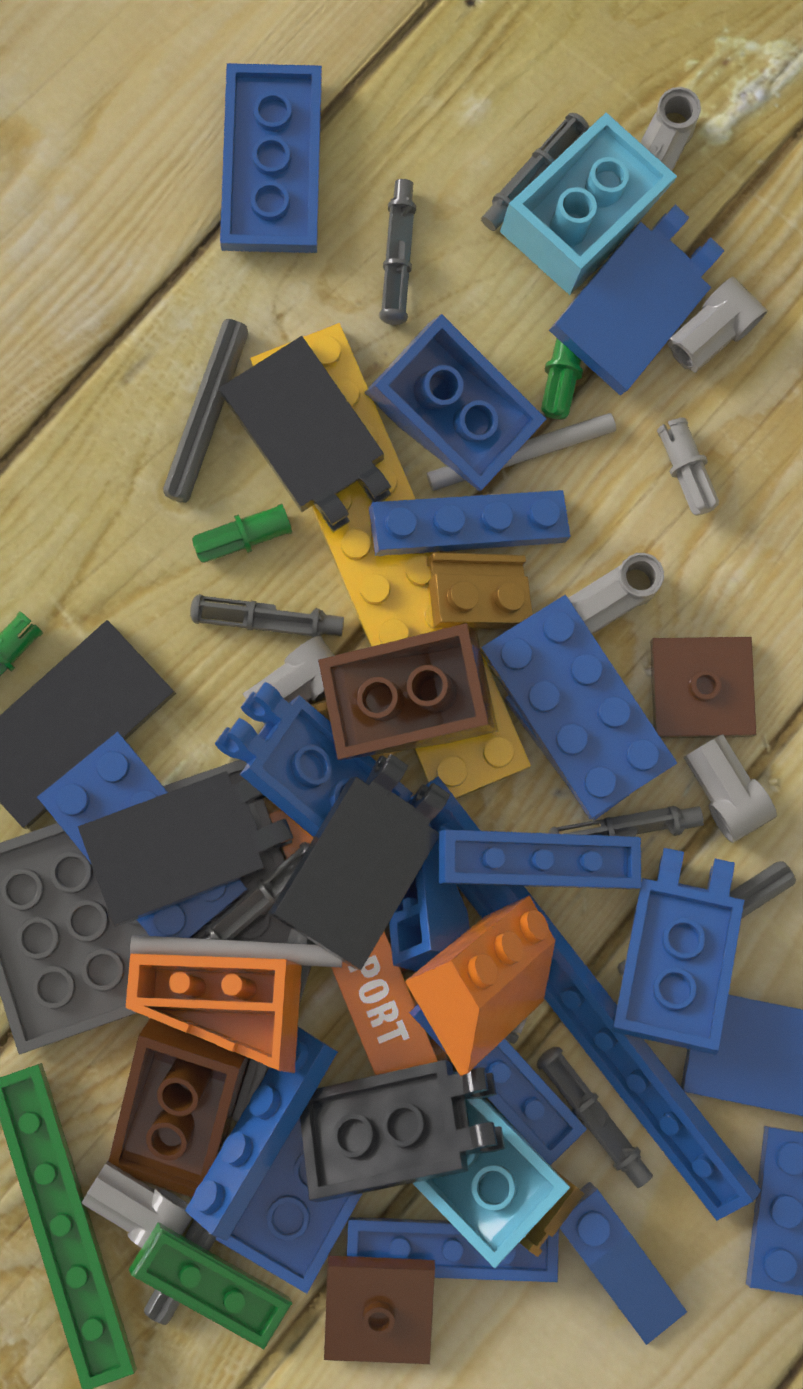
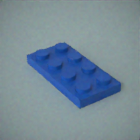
(271, 158)
(577, 706)
(112, 781)

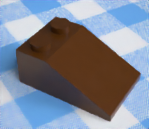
(408, 693)
(176, 1108)

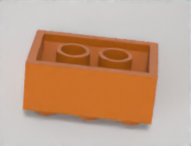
(486, 982)

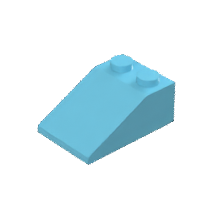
(586, 203)
(501, 1191)

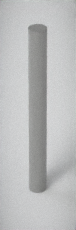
(537, 447)
(298, 953)

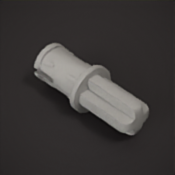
(688, 466)

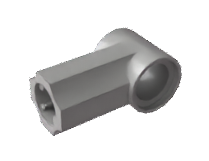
(668, 138)
(724, 317)
(613, 596)
(300, 673)
(736, 801)
(135, 1204)

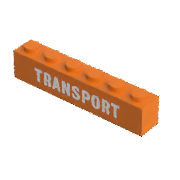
(378, 998)

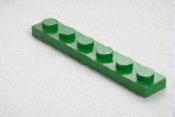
(63, 1229)

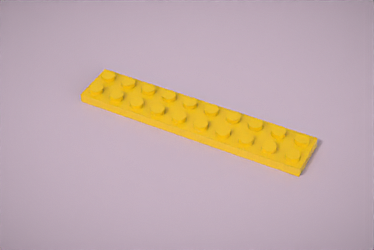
(394, 590)

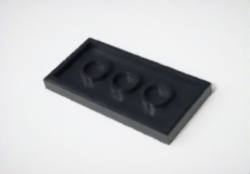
(72, 712)

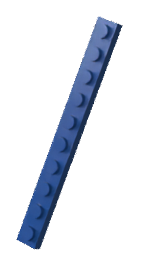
(622, 1058)

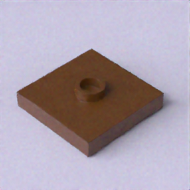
(703, 687)
(379, 1309)

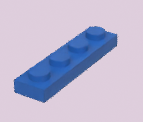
(468, 522)
(539, 859)
(524, 1099)
(258, 1138)
(449, 1248)

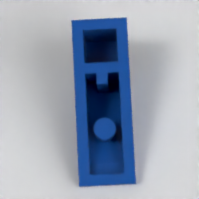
(427, 917)
(621, 1265)

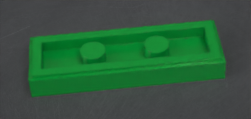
(210, 1285)

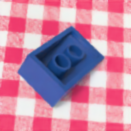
(455, 403)

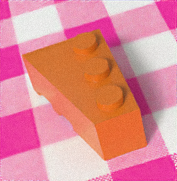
(224, 1000)

